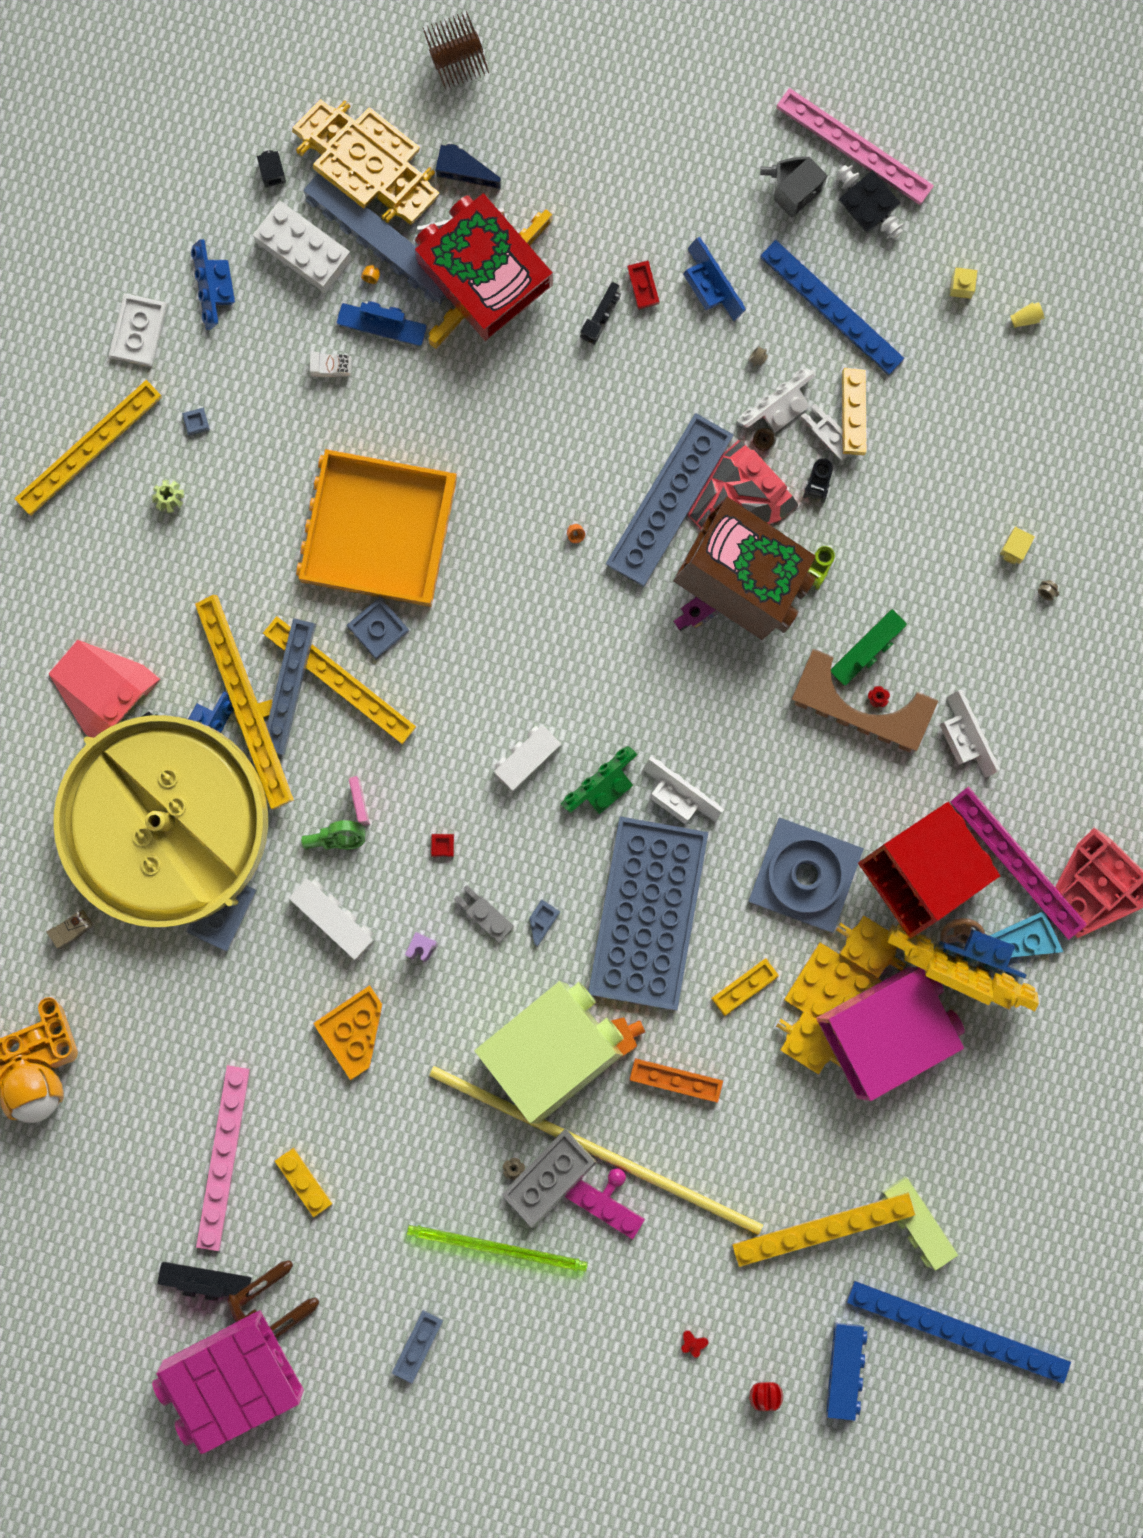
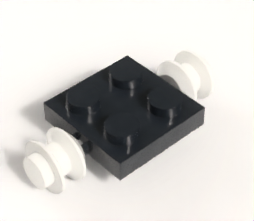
(869, 202)

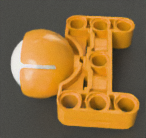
(27, 1083)

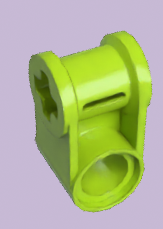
(820, 569)

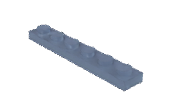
(290, 683)

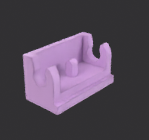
(422, 944)

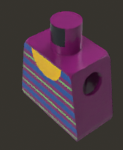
(687, 619)

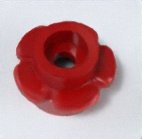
(874, 701)

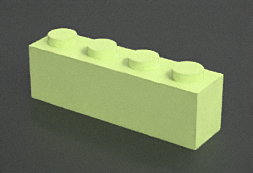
(923, 1228)

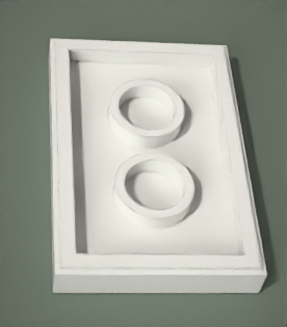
(138, 330)

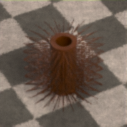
(456, 50)

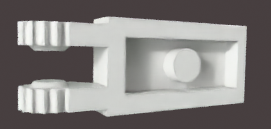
(826, 431)

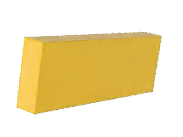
(745, 987)

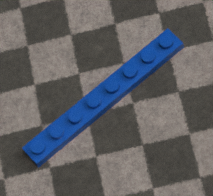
(832, 307)

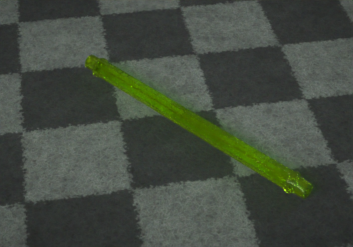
(497, 1248)

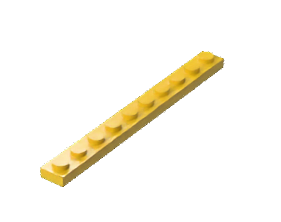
(244, 702)

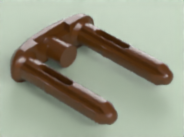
(272, 1276)

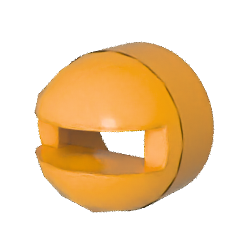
(370, 274)

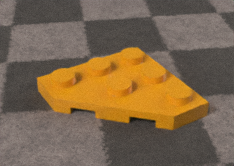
(352, 1031)

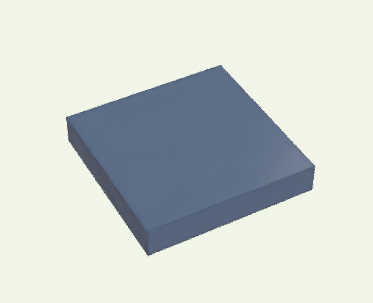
(377, 628)

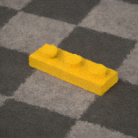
(303, 1182)

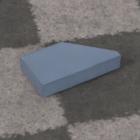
(542, 920)

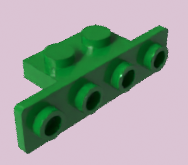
(866, 649)
(604, 786)

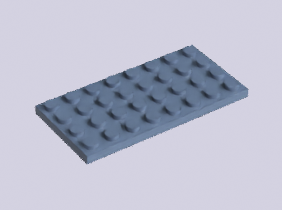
(648, 913)

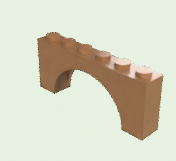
(902, 726)

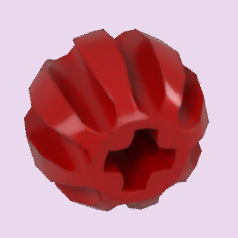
(766, 1396)

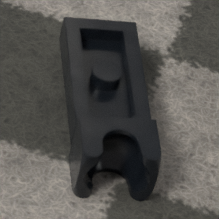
(593, 328)

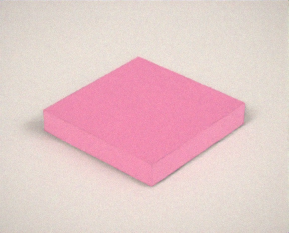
(359, 802)

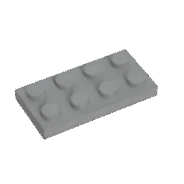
(549, 1178)

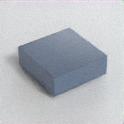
(196, 421)

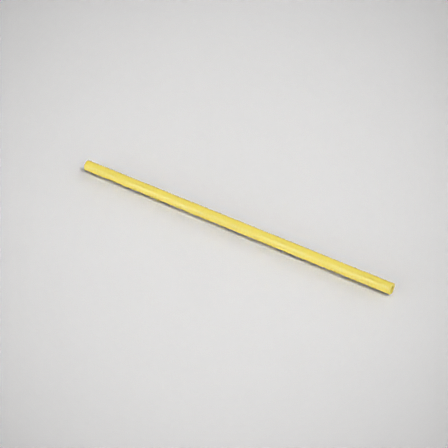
(600, 1152)

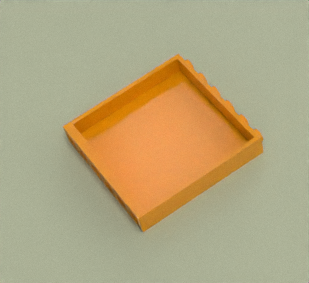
(377, 527)

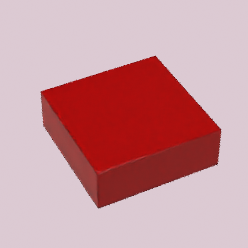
(442, 845)

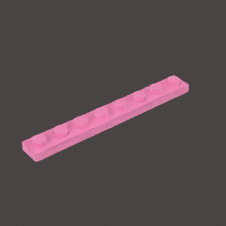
(854, 146)
(223, 1158)

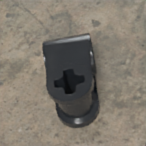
(818, 484)

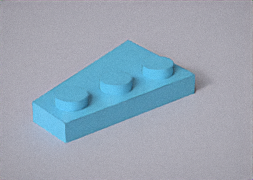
(1031, 936)

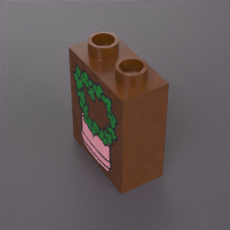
(746, 570)

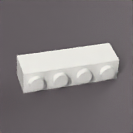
(331, 918)

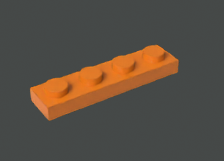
(676, 1080)

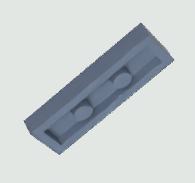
(417, 1346)

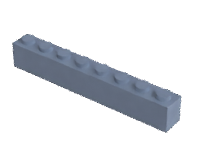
(371, 233)

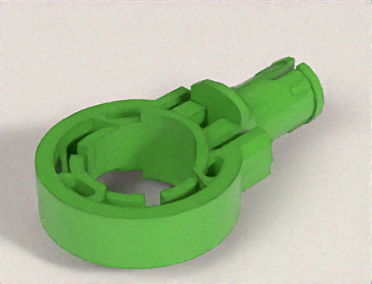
(332, 836)

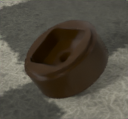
(764, 439)

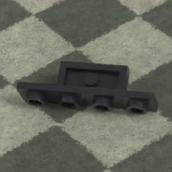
(201, 1281)

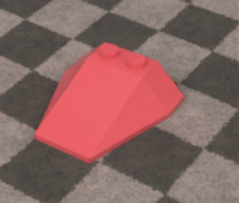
(100, 685)
(1101, 882)

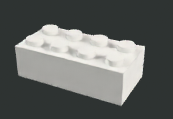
(302, 246)

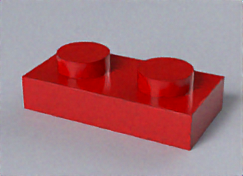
(643, 285)

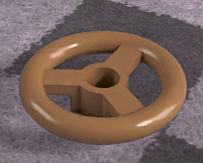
(961, 930)

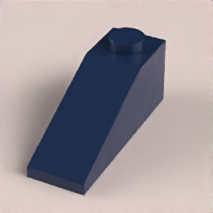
(460, 166)

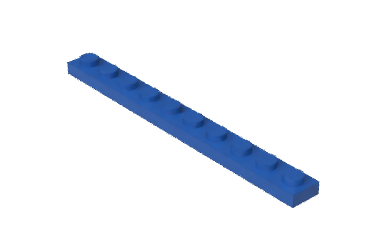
(958, 1332)

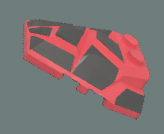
(748, 482)

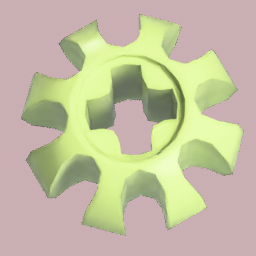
(164, 490)

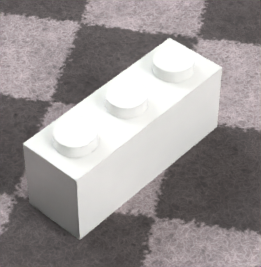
(526, 757)

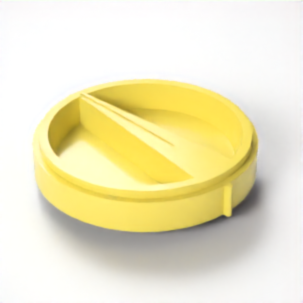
(160, 821)

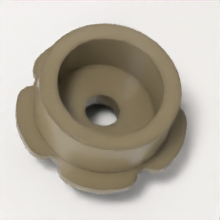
(758, 356)
(1048, 590)
(513, 1162)

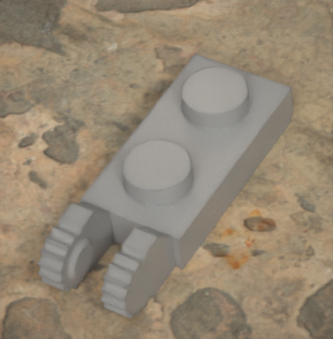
(486, 915)

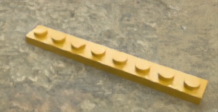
(454, 317)
(88, 447)
(346, 686)
(823, 1229)

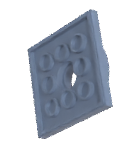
(782, 892)

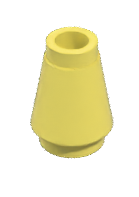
(1028, 315)

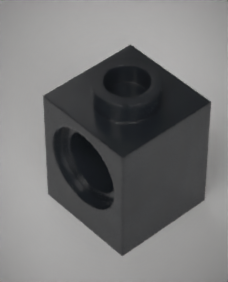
(271, 168)

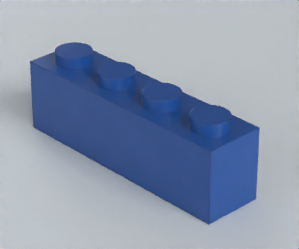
(845, 1371)

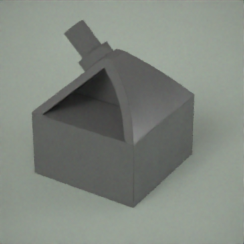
(796, 182)

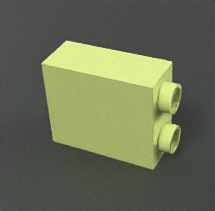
(551, 1050)

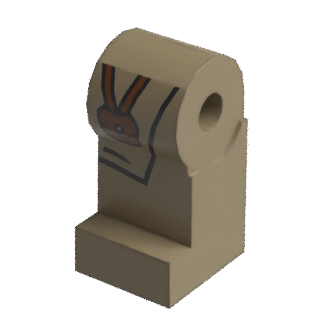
(70, 929)

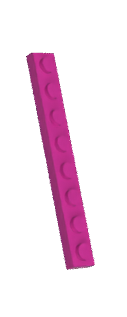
(1018, 863)

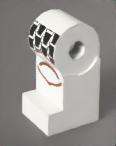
(330, 365)

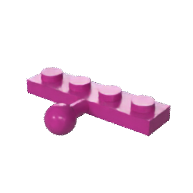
(605, 1207)

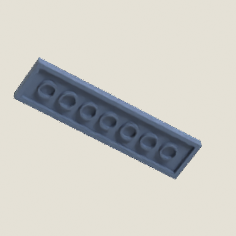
(669, 499)

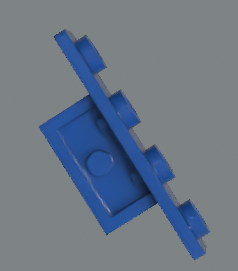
(710, 282)
(213, 283)
(382, 322)
(218, 717)
(988, 950)

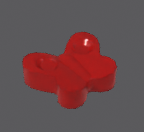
(693, 1344)

